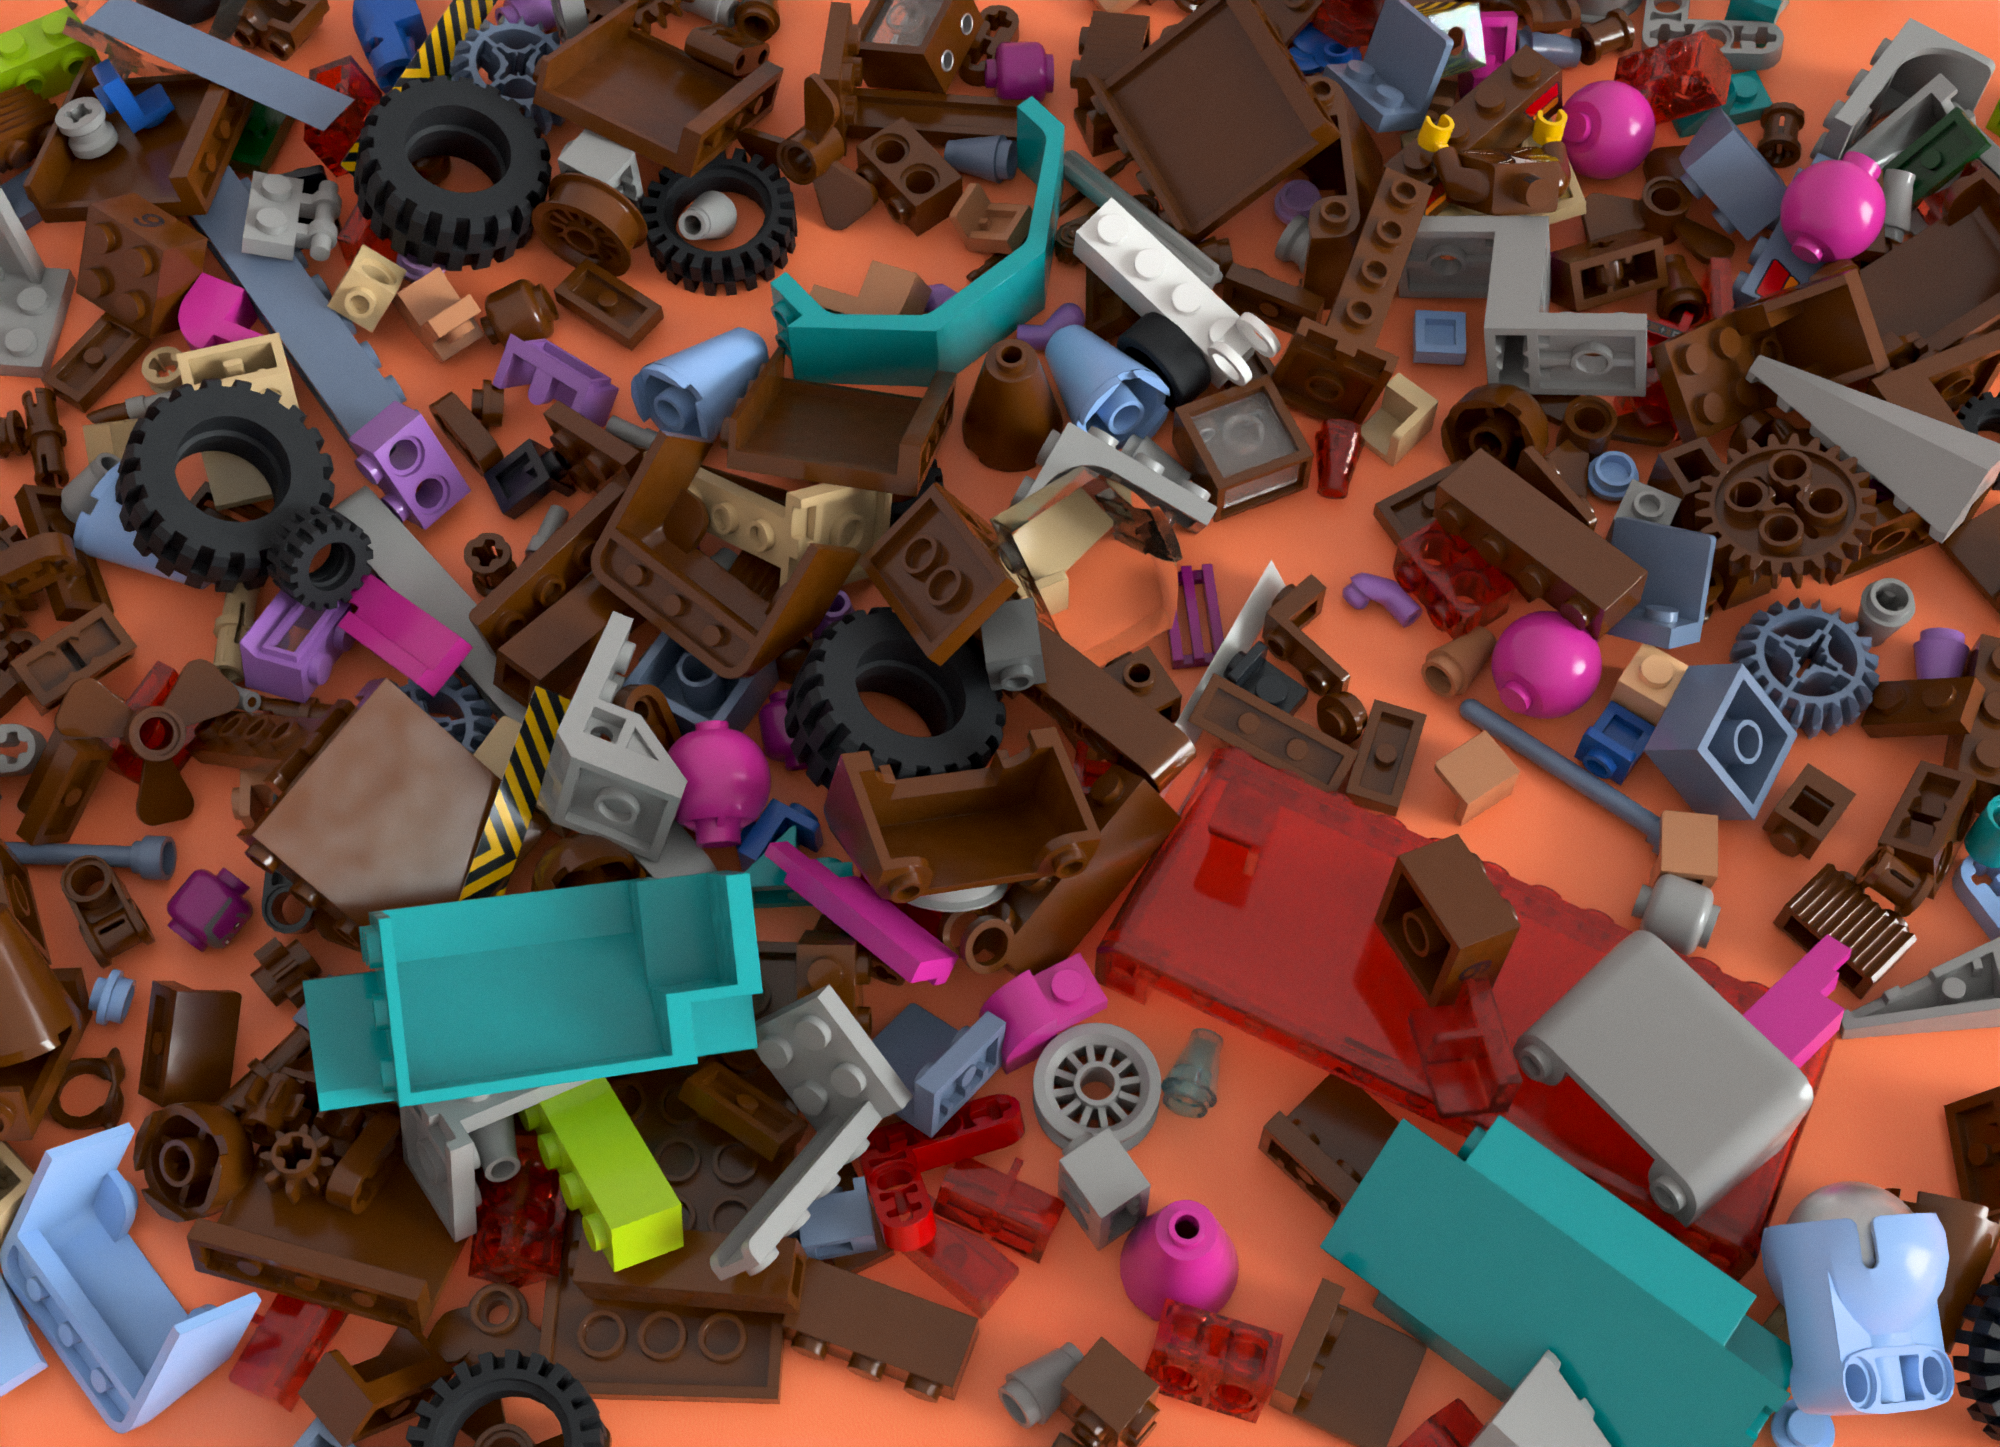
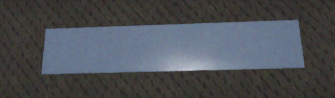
(220, 62)

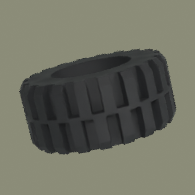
(459, 123)
(229, 422)
(883, 657)

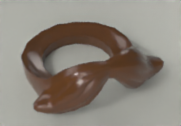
(107, 1115)

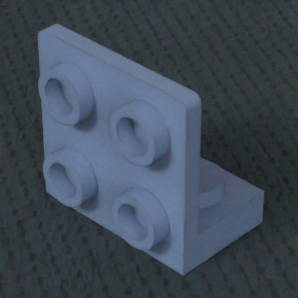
(1398, 69)
(1675, 586)
(940, 1062)

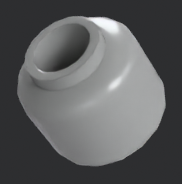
(1677, 912)

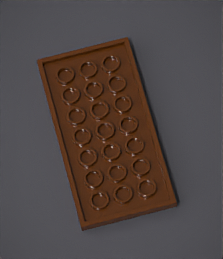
(677, 1349)

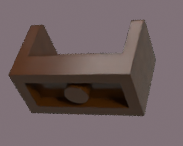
(375, 1392)

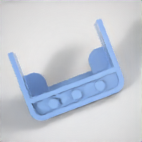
(101, 1295)

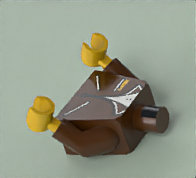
(1502, 178)

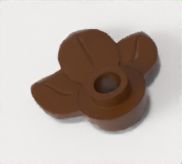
(468, 1332)

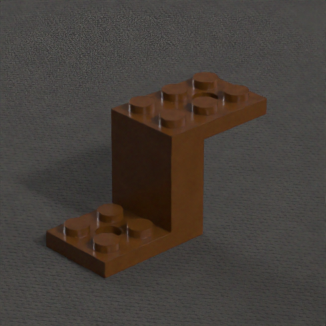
(1935, 388)

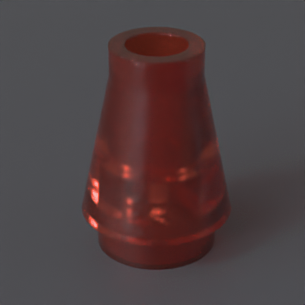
(1337, 455)

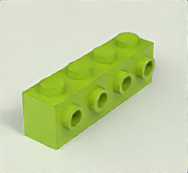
(42, 55)
(607, 1174)

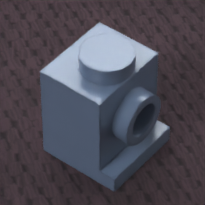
(839, 1224)

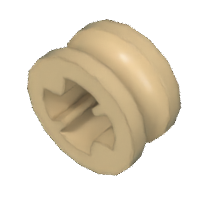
(157, 361)

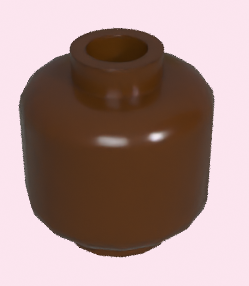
(519, 310)

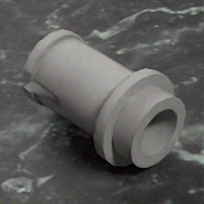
(715, 10)

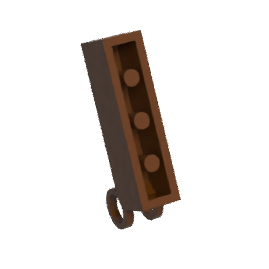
(1049, 916)

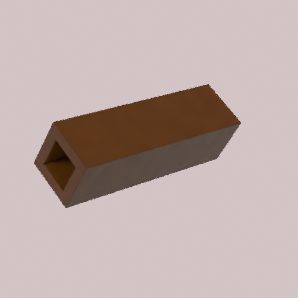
(559, 642)
(688, 1280)

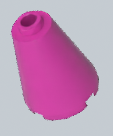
(1179, 1257)

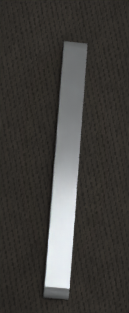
(416, 575)

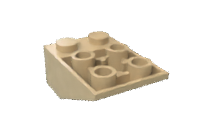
(252, 360)

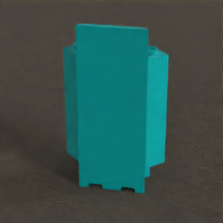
(538, 990)
(1528, 1256)

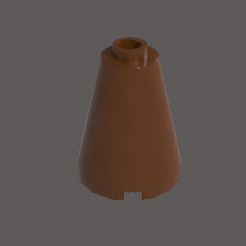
(1010, 408)
(31, 997)
(1971, 1245)

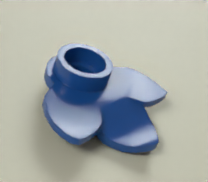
(1316, 50)

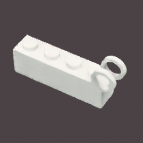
(1158, 282)

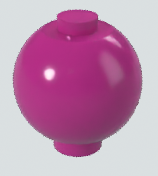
(1608, 129)
(1834, 209)
(1545, 665)
(725, 783)

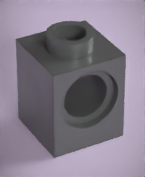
(1013, 646)

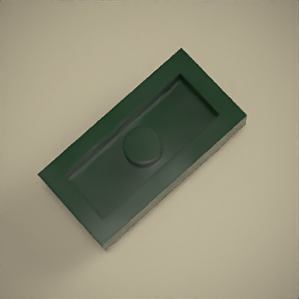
(260, 139)
(1940, 154)

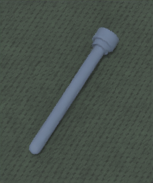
(1563, 769)
(151, 858)

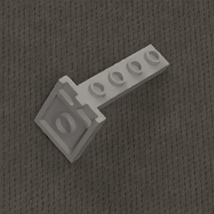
(31, 301)
(843, 1093)
(445, 1156)

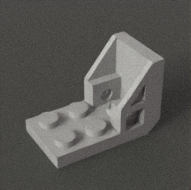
(616, 787)

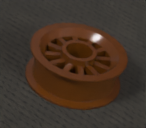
(589, 222)

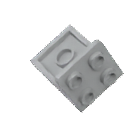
(1897, 74)
(1140, 474)

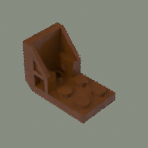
(1810, 326)
(939, 572)

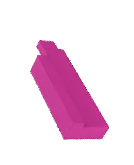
(404, 635)
(866, 917)
(1796, 1008)

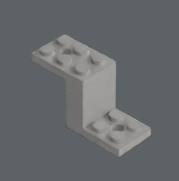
(1524, 343)

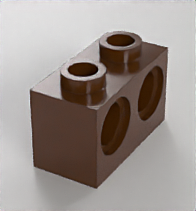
(909, 176)
(82, 649)
(1932, 820)

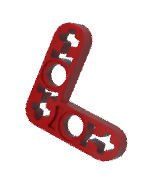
(902, 1152)

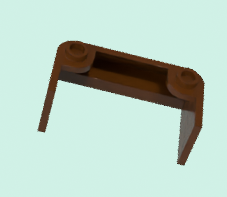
(655, 567)

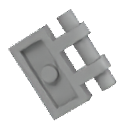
(274, 215)

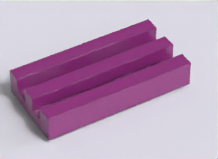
(1187, 579)

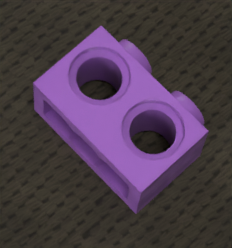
(415, 460)

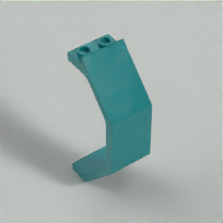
(962, 329)

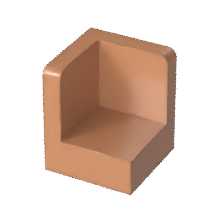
(1477, 775)
(1687, 847)

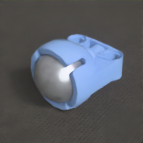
(1861, 1301)

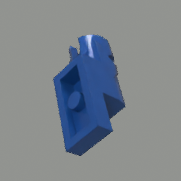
(389, 36)

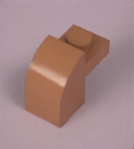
(883, 292)
(439, 315)

